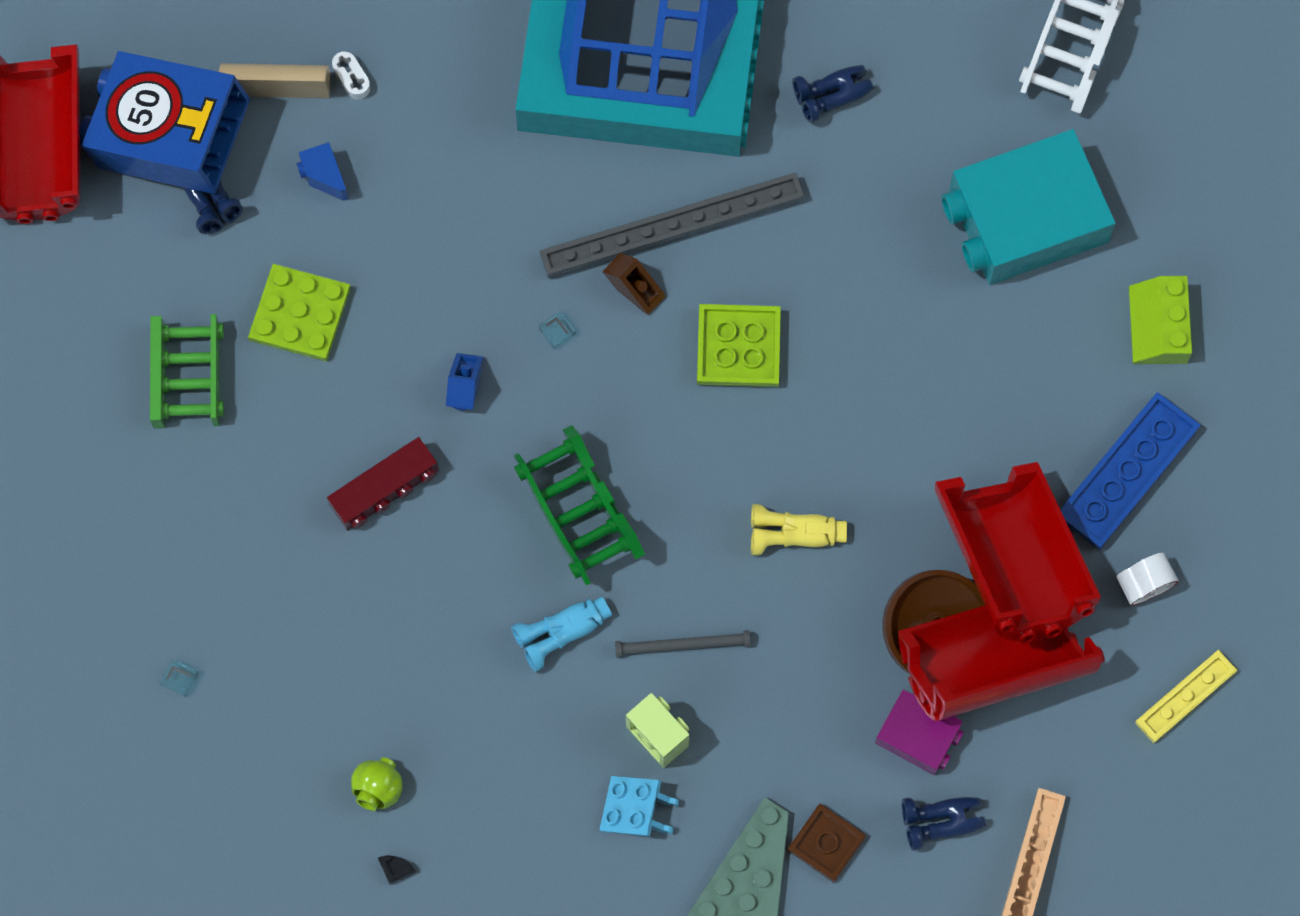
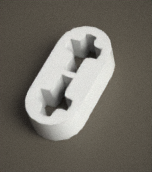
(355, 72)

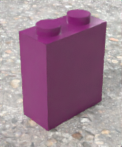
(916, 736)

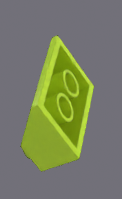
(1160, 321)

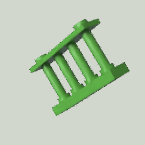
(160, 359)

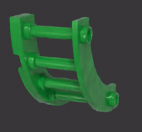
(600, 500)

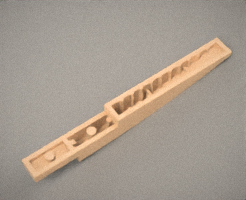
(1034, 854)

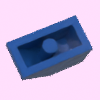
(322, 170)
(464, 381)

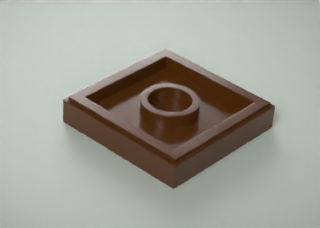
(826, 843)

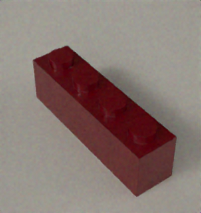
(383, 484)

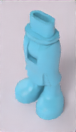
(562, 628)

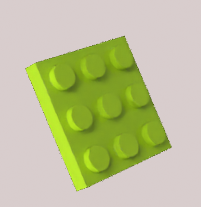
(299, 312)
(738, 345)

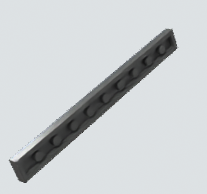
(672, 225)

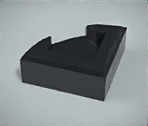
(395, 868)

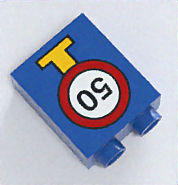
(164, 121)

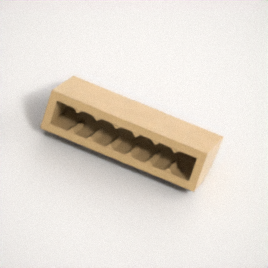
(281, 79)

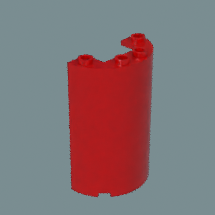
(40, 137)
(1020, 554)
(967, 665)

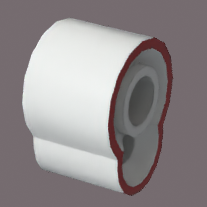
(1147, 579)

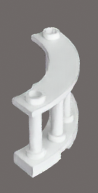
(1098, 38)

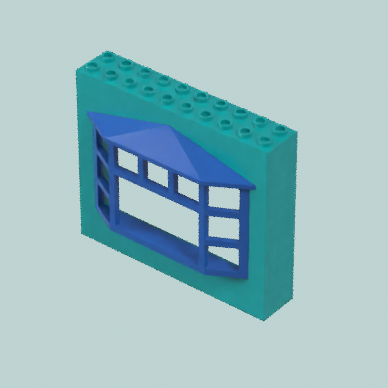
(706, 121)

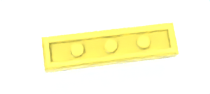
(1186, 696)

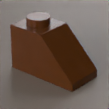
(634, 282)

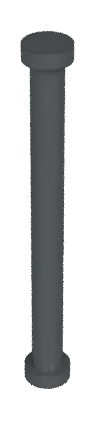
(682, 643)

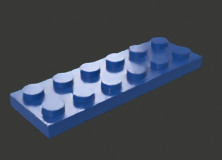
(1128, 470)

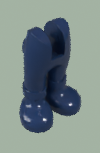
(841, 80)
(209, 221)
(949, 808)

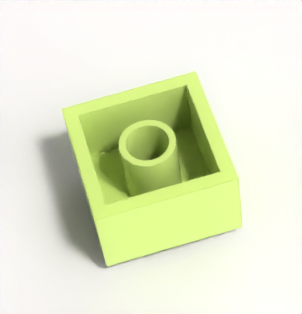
(658, 729)

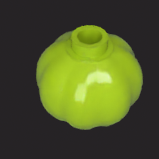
(376, 784)

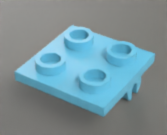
(631, 807)

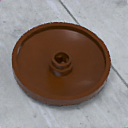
(926, 599)

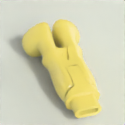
(796, 530)

